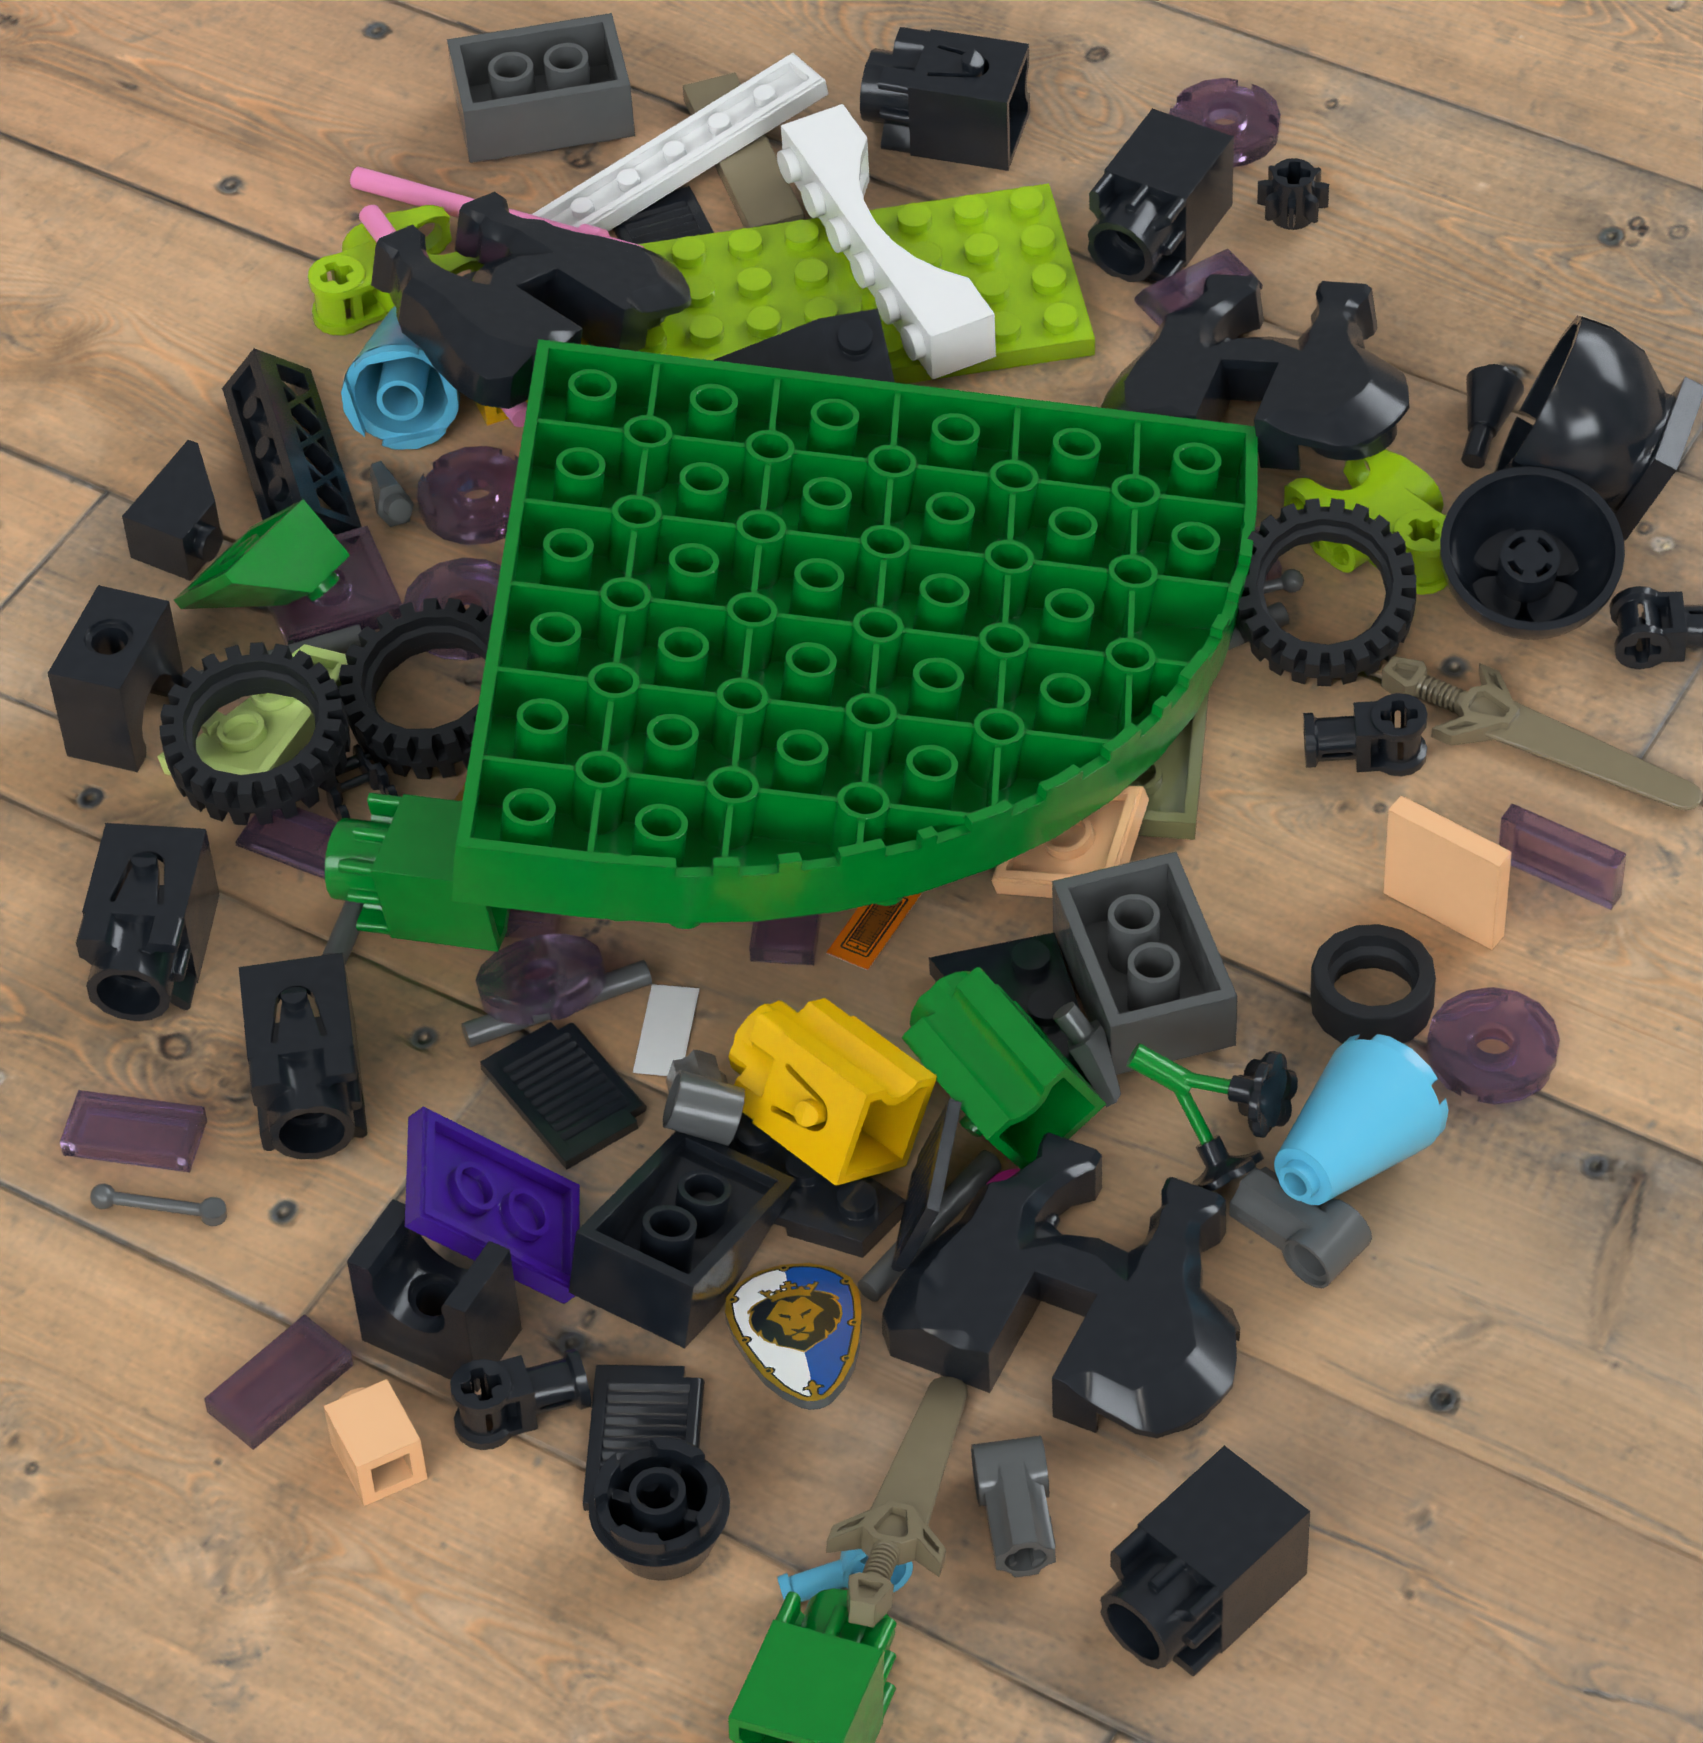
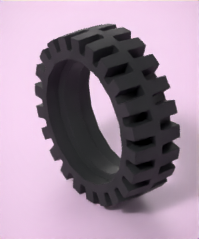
(384, 652)
(1342, 658)
(248, 676)

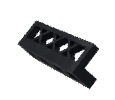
(277, 445)

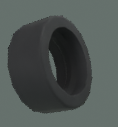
(1364, 949)

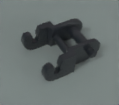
(373, 774)

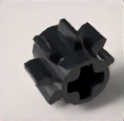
(1293, 194)

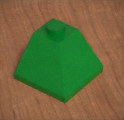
(271, 564)

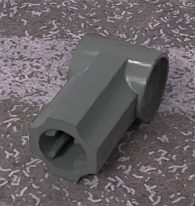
(702, 1100)
(1313, 1238)
(1014, 1489)

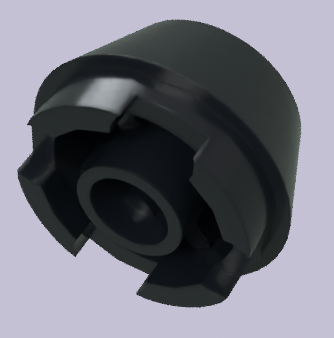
(659, 1508)

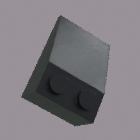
(830, 345)
(677, 1236)

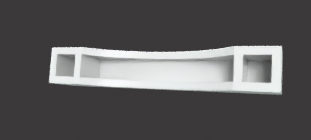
(934, 310)

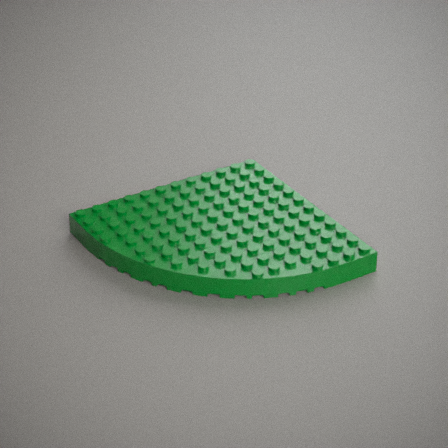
(829, 633)

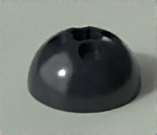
(1548, 532)

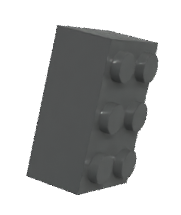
(541, 87)
(1145, 960)

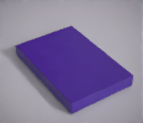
(477, 1192)

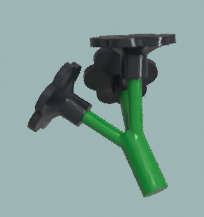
(1261, 1095)

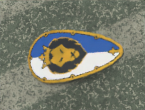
(798, 1330)

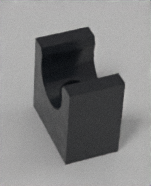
(106, 671)
(405, 1284)

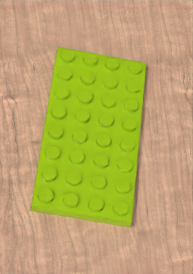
(787, 274)

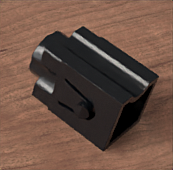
(949, 96)
(1160, 198)
(145, 935)
(305, 1065)
(1205, 1565)

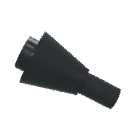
(1490, 400)

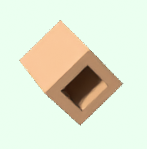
(375, 1441)

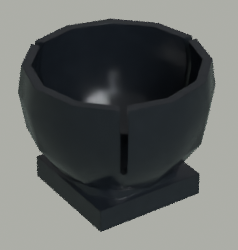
(1604, 420)

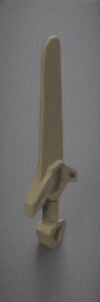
(1491, 714)
(898, 1521)

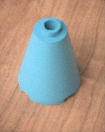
(397, 391)
(1360, 1119)

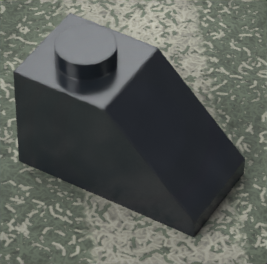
(176, 517)

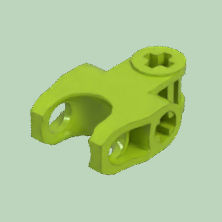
(353, 272)
(1397, 493)

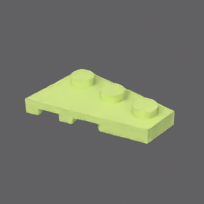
(263, 728)

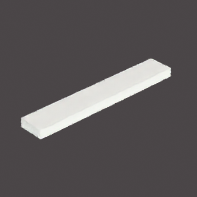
(690, 147)

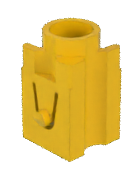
(830, 1088)

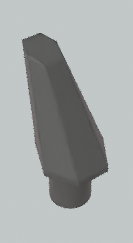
(389, 497)
(1090, 1050)

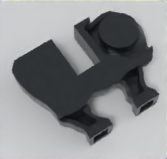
(531, 288)
(1310, 389)
(1151, 1338)

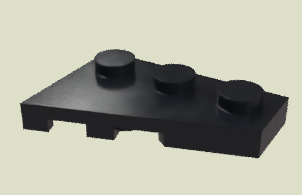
(1029, 973)
(837, 1217)

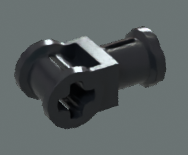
(1664, 628)
(1370, 736)
(514, 1396)

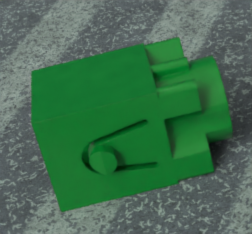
(405, 874)
(998, 1065)
(816, 1677)

